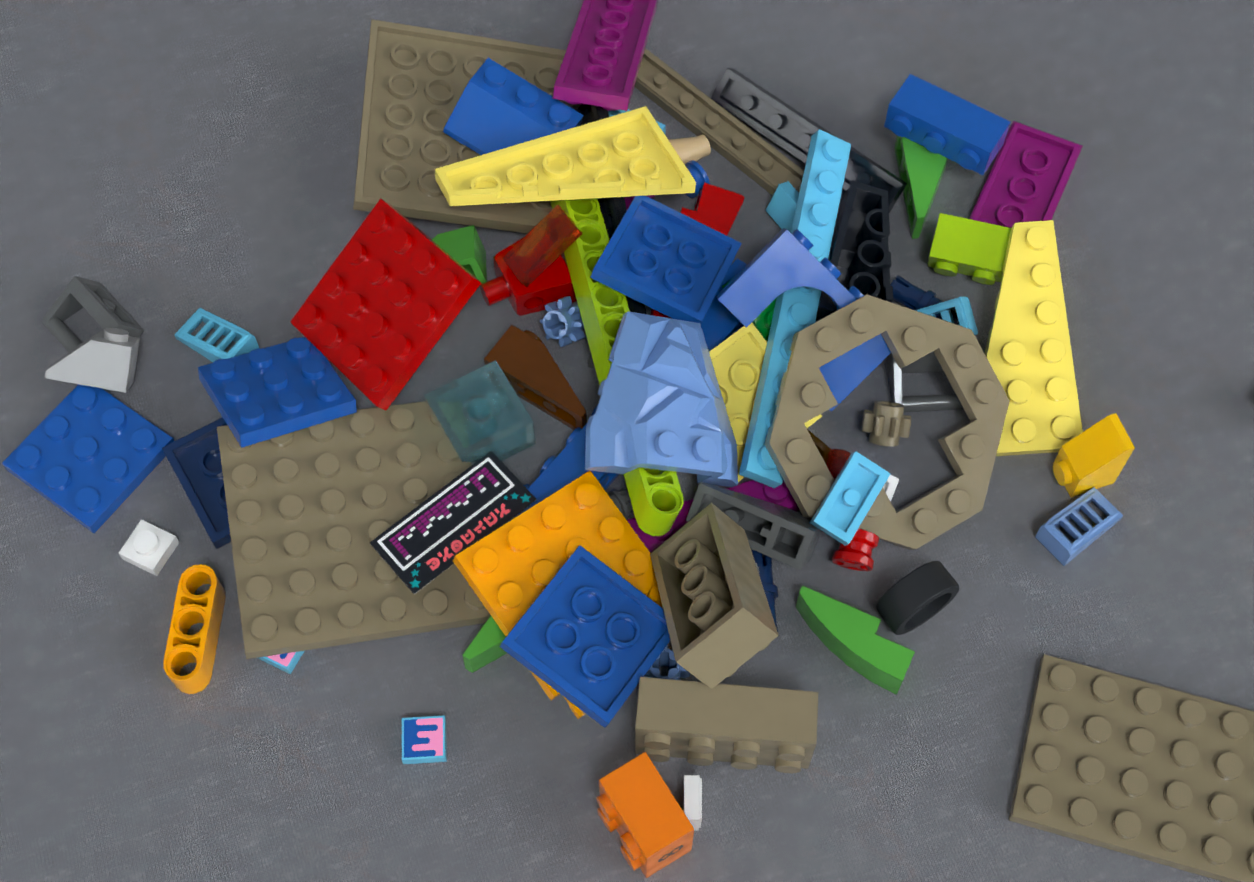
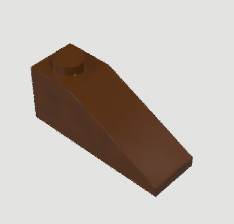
(537, 376)

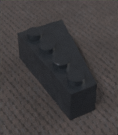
(861, 245)

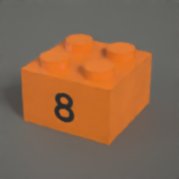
(645, 816)

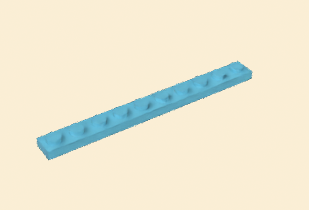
(798, 306)

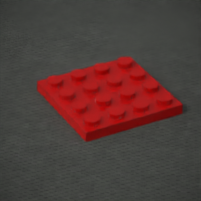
(384, 304)

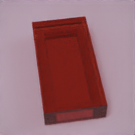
(542, 245)

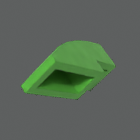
(854, 639)

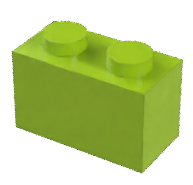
(969, 249)

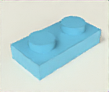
(850, 498)

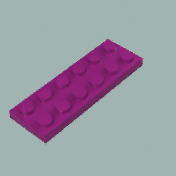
(605, 53)

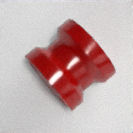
(858, 552)

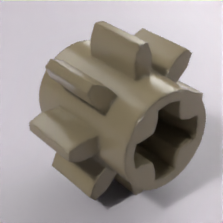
(886, 423)

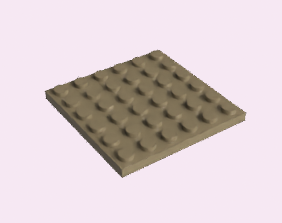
(407, 100)
(306, 524)

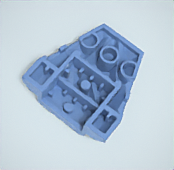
(661, 405)

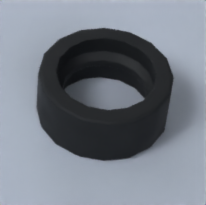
(917, 597)

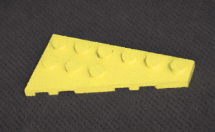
(594, 160)

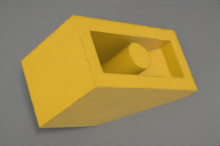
(1093, 457)

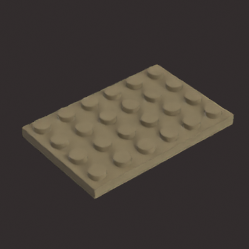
(1139, 770)

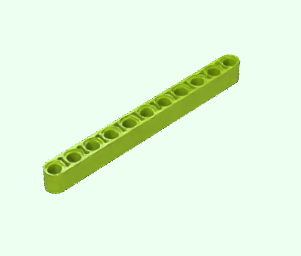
(601, 316)

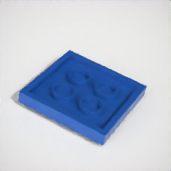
(666, 260)
(276, 391)
(88, 455)
(590, 636)

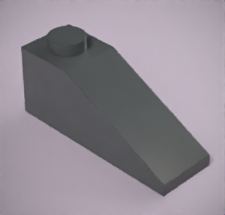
(768, 526)

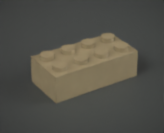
(712, 596)
(726, 724)

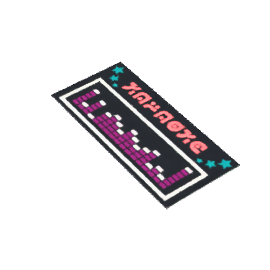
(452, 520)

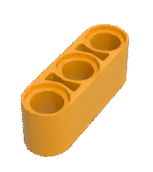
(199, 647)

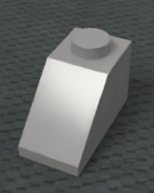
(99, 362)

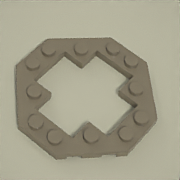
(909, 337)

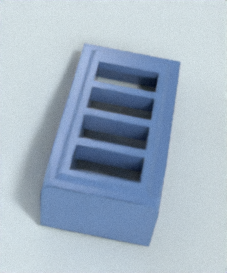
(1059, 544)

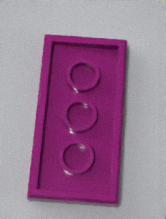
(1026, 177)

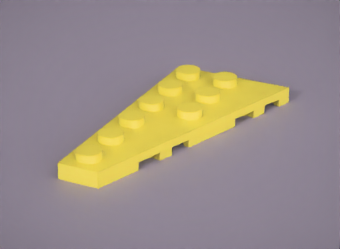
(1033, 346)

